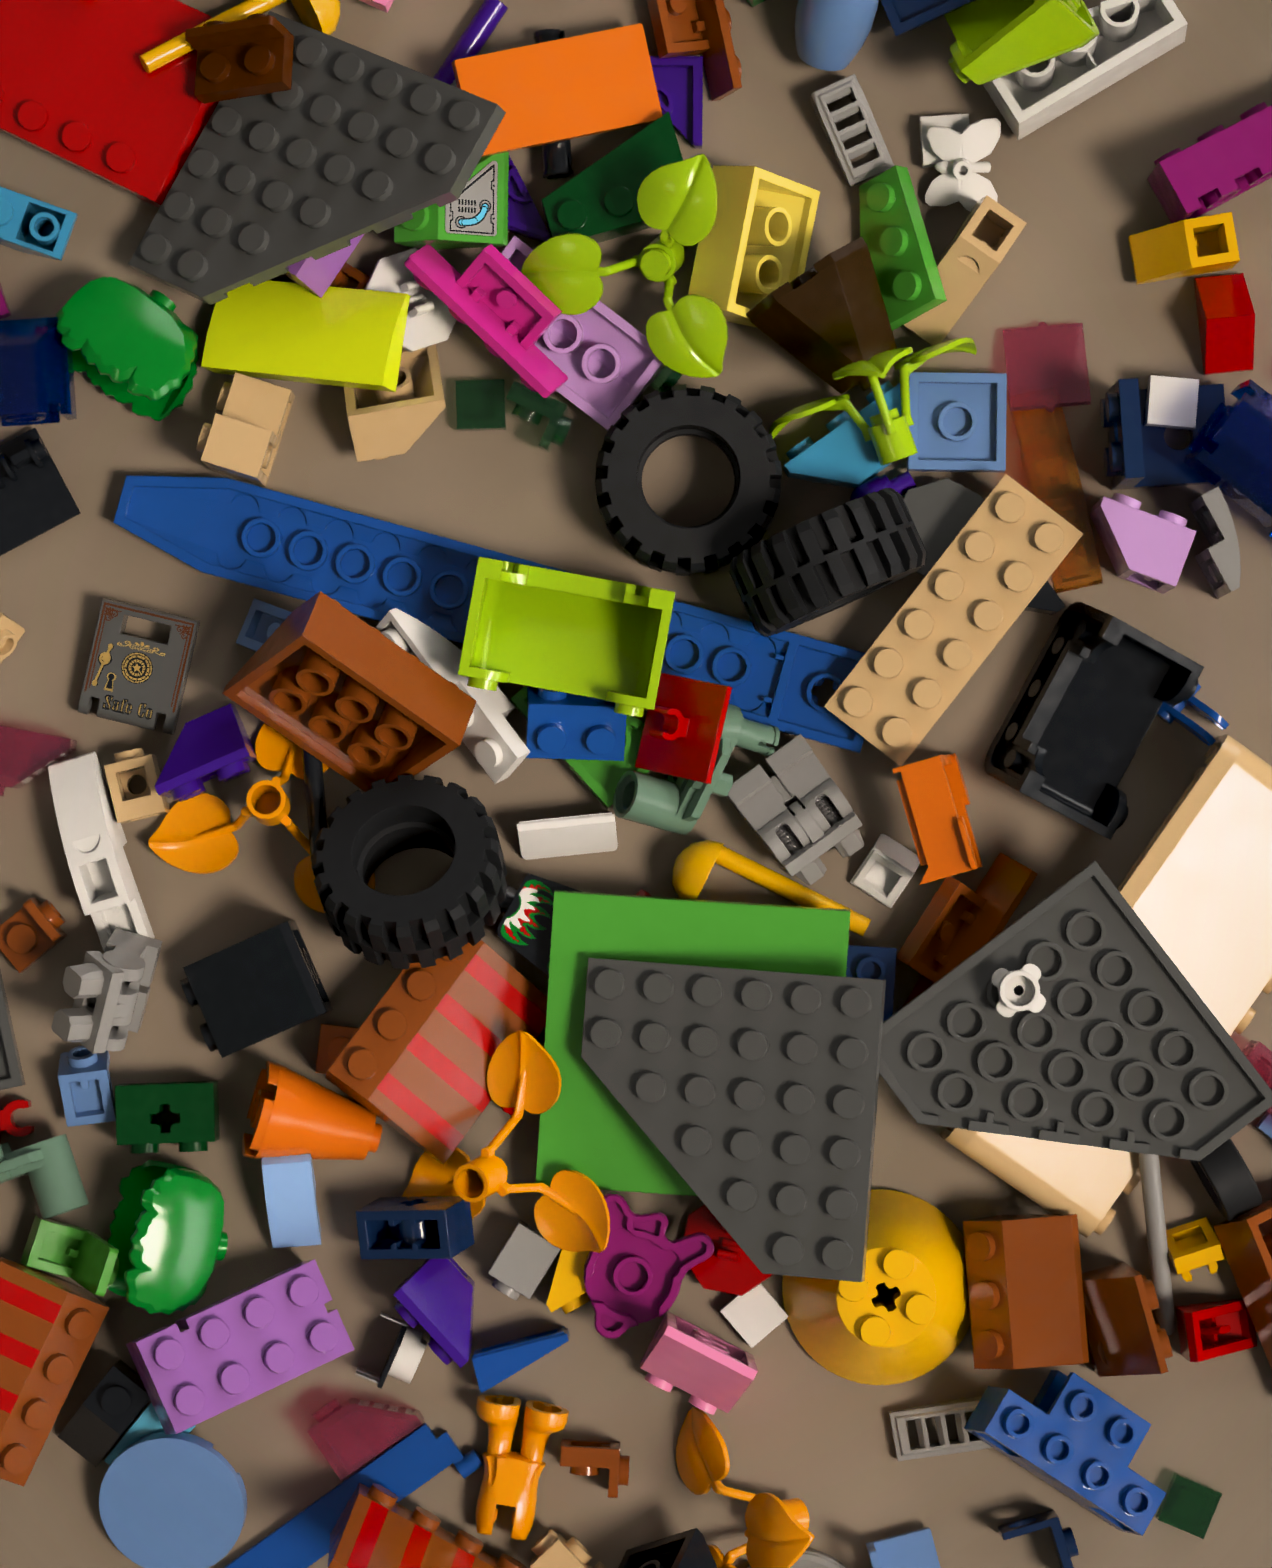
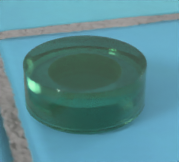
(665, 379)

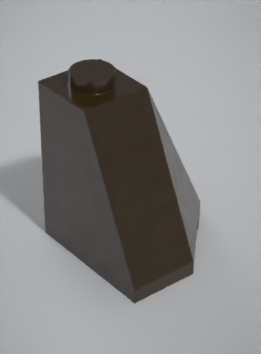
(830, 315)

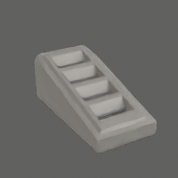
(827, 119)
(944, 1446)

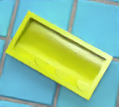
(298, 337)

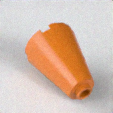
(306, 1118)

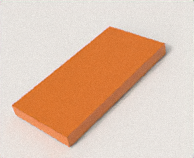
(565, 87)

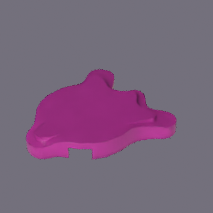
(639, 1268)

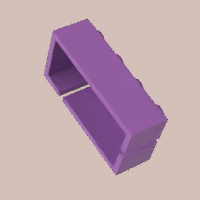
(239, 1347)

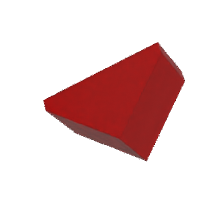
(1225, 323)
(1214, 1329)

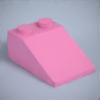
(697, 1364)

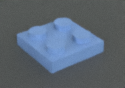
(958, 422)

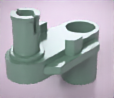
(678, 801)
(50, 1172)

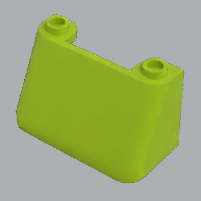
(1015, 34)
(566, 634)

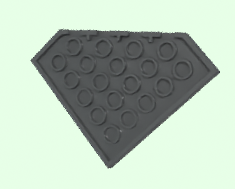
(312, 167)
(1109, 1062)
(752, 1096)

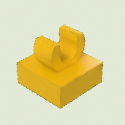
(1193, 1247)

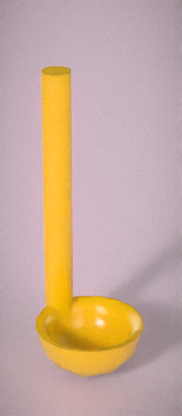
(317, 14)
(697, 860)

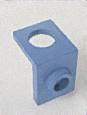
(904, 1550)

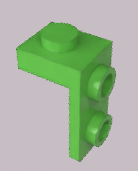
(72, 1254)

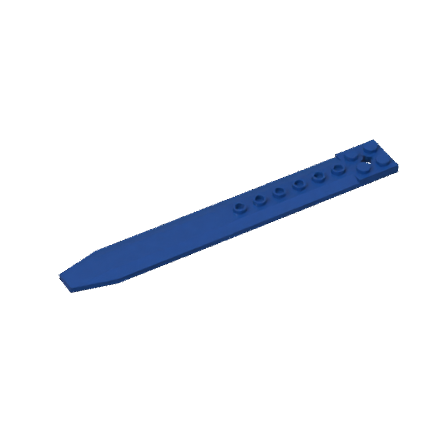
(381, 566)

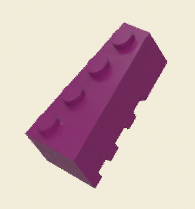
(1215, 167)

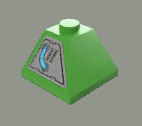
(469, 222)

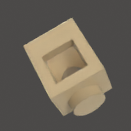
(126, 804)
(556, 1552)

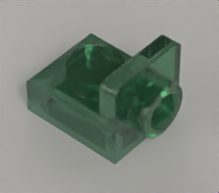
(533, 407)

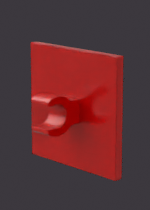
(684, 728)

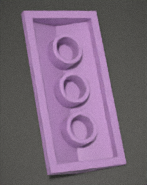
(599, 353)

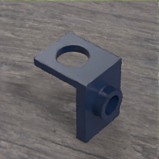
(1062, 1538)

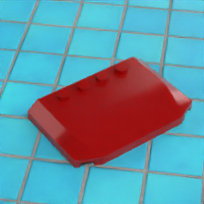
(84, 96)

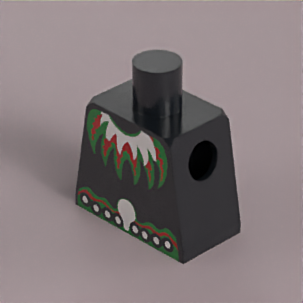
(529, 918)

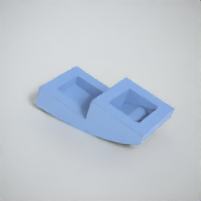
(291, 1201)

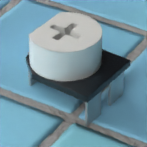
(403, 1356)

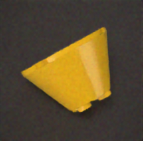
(911, 1331)

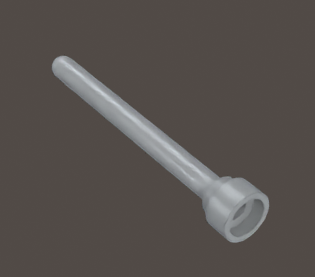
(1157, 1240)

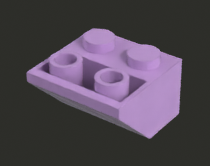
(1143, 545)

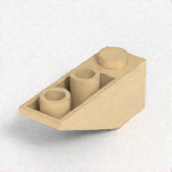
(968, 265)

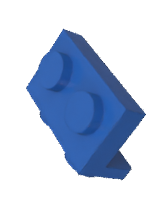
(573, 727)

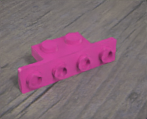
(498, 307)

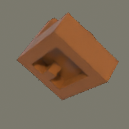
(31, 933)
(588, 1456)

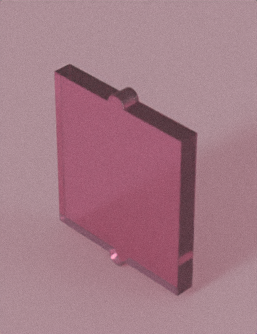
(1046, 367)

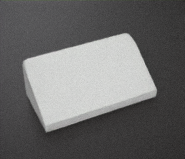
(567, 836)

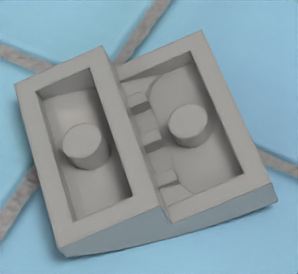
(1221, 560)

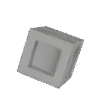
(522, 1262)

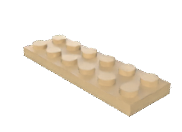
(953, 620)

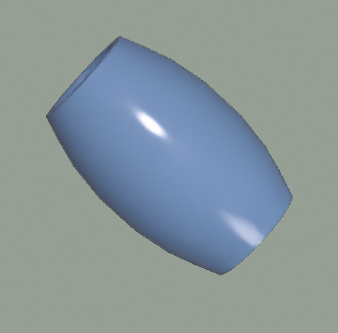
(832, 31)

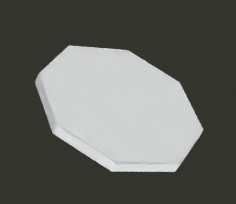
(427, 315)

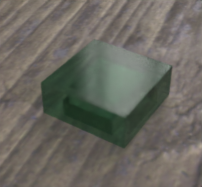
(480, 405)
(1189, 1505)

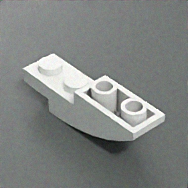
(488, 732)
(95, 847)

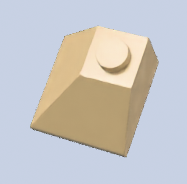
(392, 422)

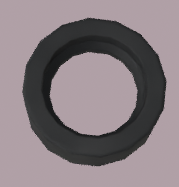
(1228, 1181)

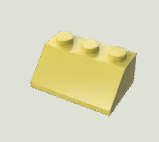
(755, 241)

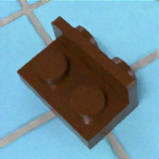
(241, 58)

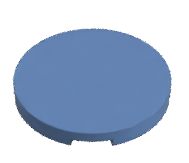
(172, 1502)

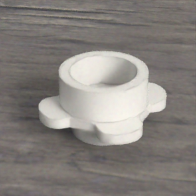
(1029, 1000)

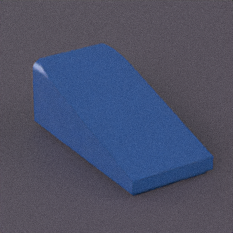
(504, 1359)

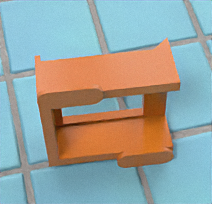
(938, 817)

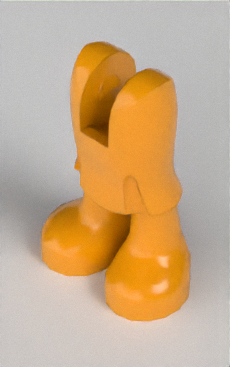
(509, 1475)

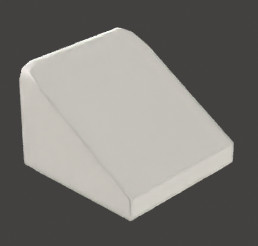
(886, 870)

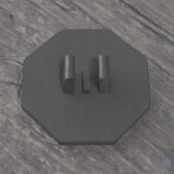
(940, 514)

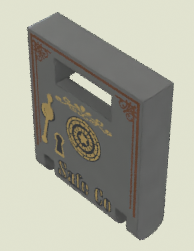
(136, 674)

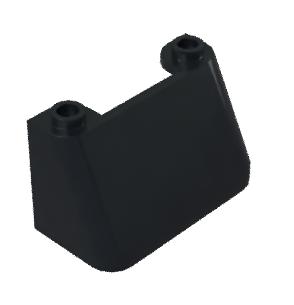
(1087, 715)

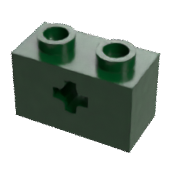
(140, 1102)

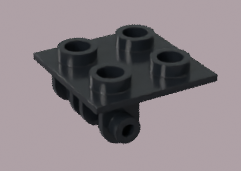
(30, 492)

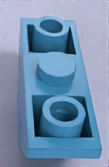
(34, 225)
(842, 455)

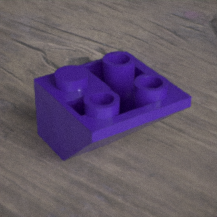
(205, 750)
(443, 1303)

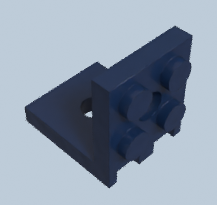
(1138, 452)

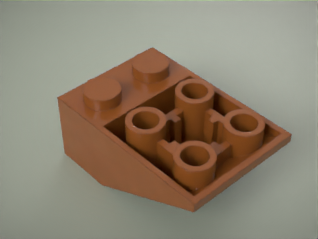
(1121, 1323)

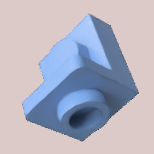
(86, 1087)

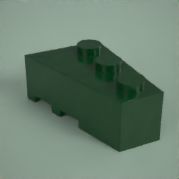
(604, 195)

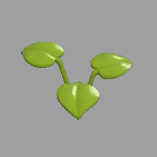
(682, 205)
(889, 430)

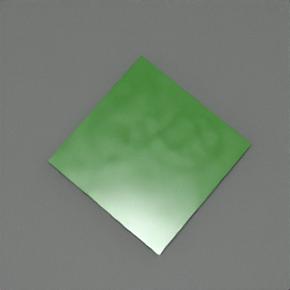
(587, 1124)

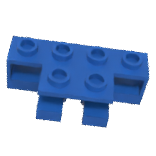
(1074, 1443)

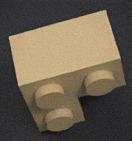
(248, 431)

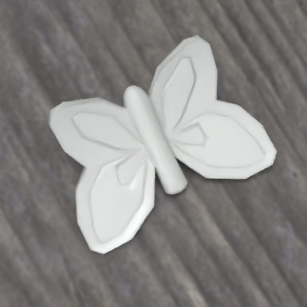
(960, 165)

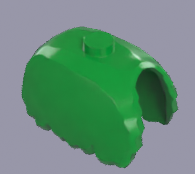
(130, 345)
(166, 1236)

